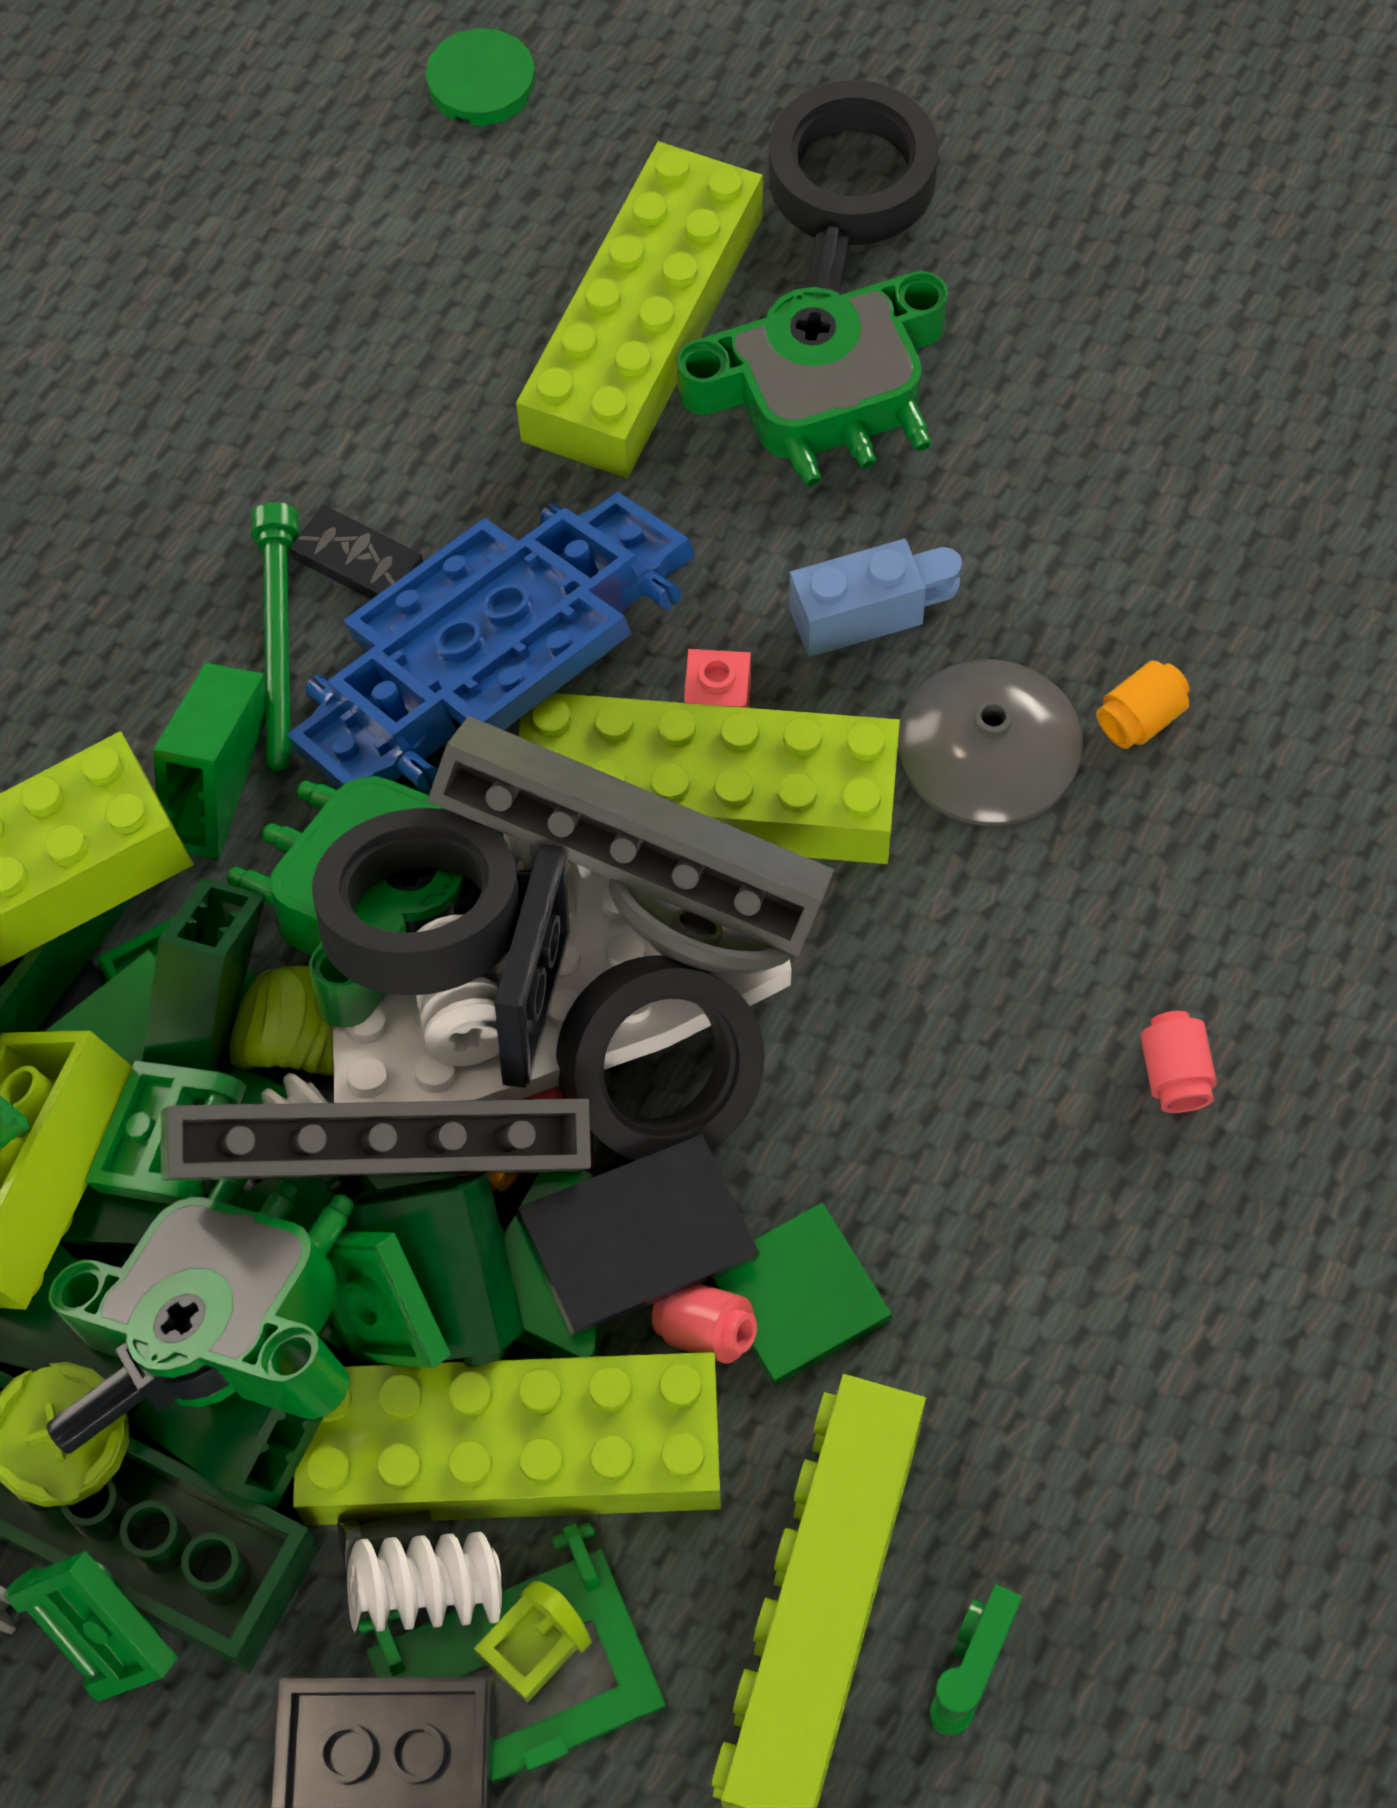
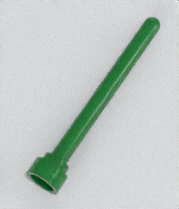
(275, 530)

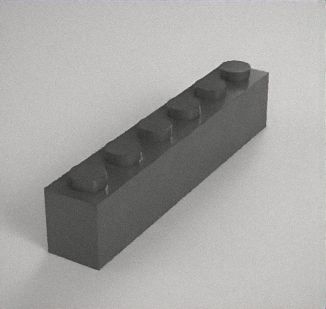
(630, 835)
(373, 1139)

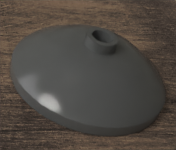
(984, 770)
(691, 938)

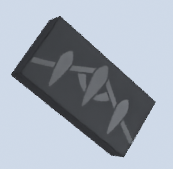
(352, 553)

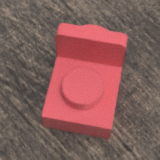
(718, 678)

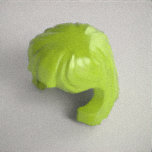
(281, 1025)

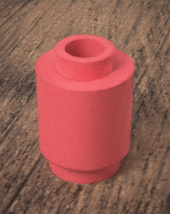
(1179, 1062)
(706, 1321)

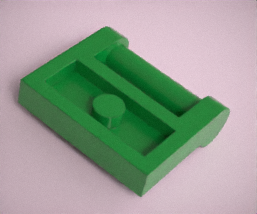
(131, 1147)
(93, 1625)
(979, 1646)

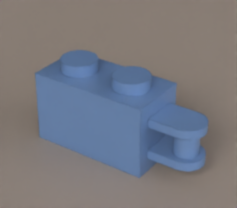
(869, 594)

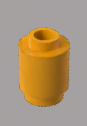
(1143, 704)

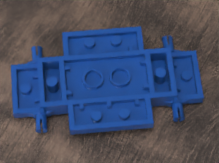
(485, 635)

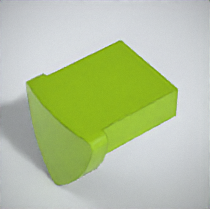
(533, 1639)

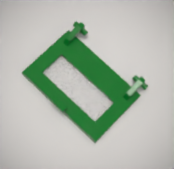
(579, 1703)

